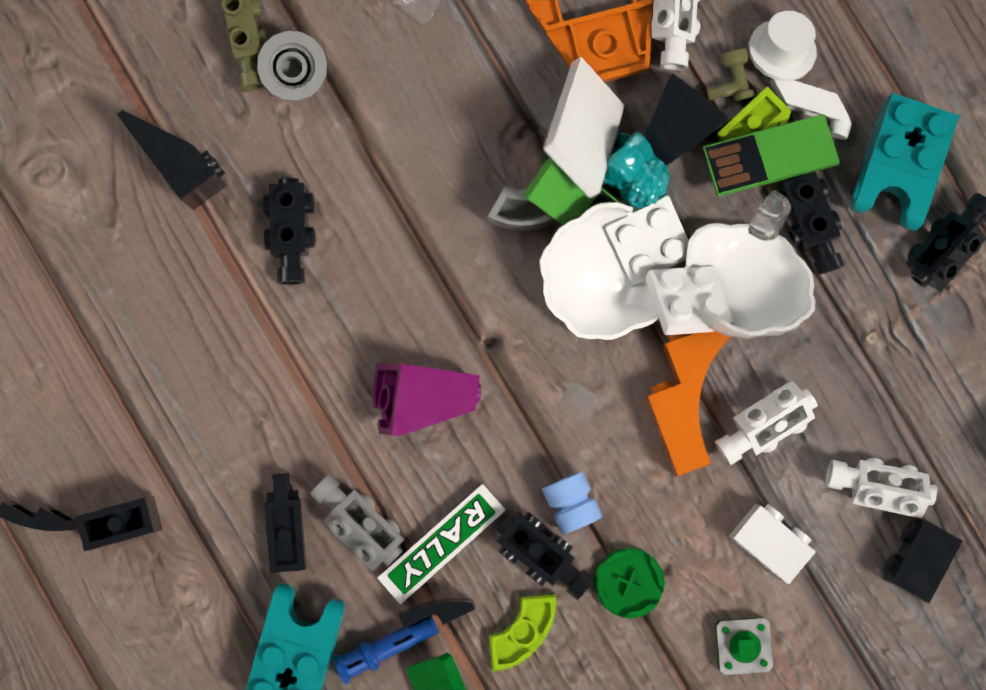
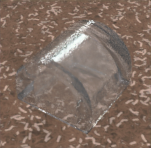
(770, 217)

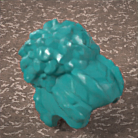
(636, 171)

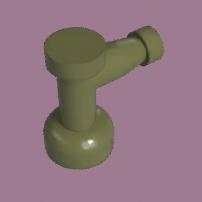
(739, 86)

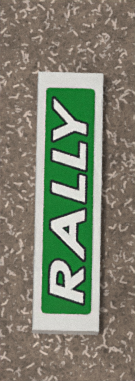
(441, 543)

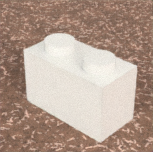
(772, 543)

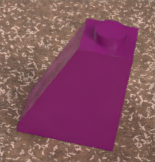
(421, 396)

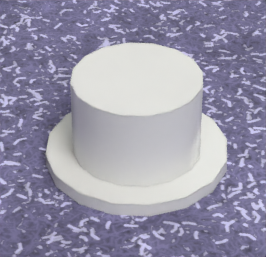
(784, 46)

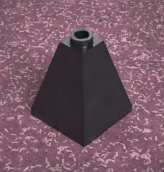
(681, 120)

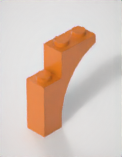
(677, 407)

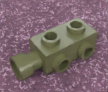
(245, 40)

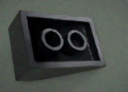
(188, 171)

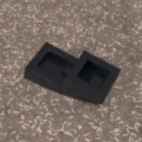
(45, 519)
(447, 610)

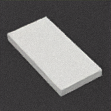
(584, 127)

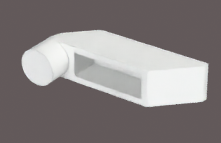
(814, 102)

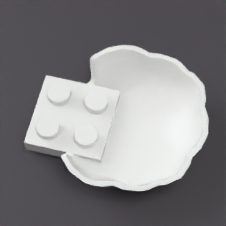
(600, 266)
(733, 286)

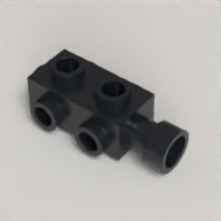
(803, 214)
(293, 218)
(948, 246)
(533, 550)

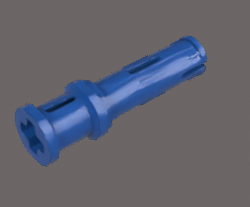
(382, 649)

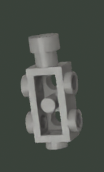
(359, 524)

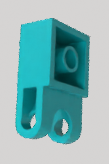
(903, 169)
(295, 645)

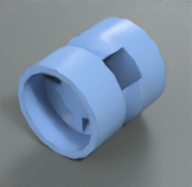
(572, 503)

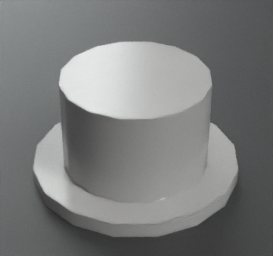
(291, 66)

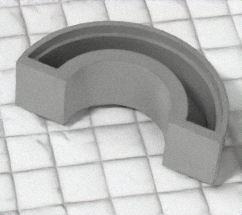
(514, 210)

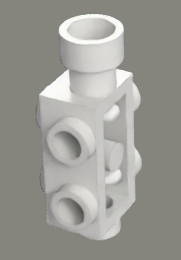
(670, 27)
(770, 420)
(884, 486)

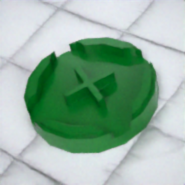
(629, 582)

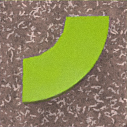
(525, 633)

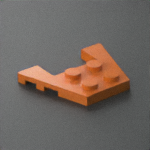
(610, 41)

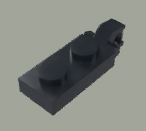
(284, 527)

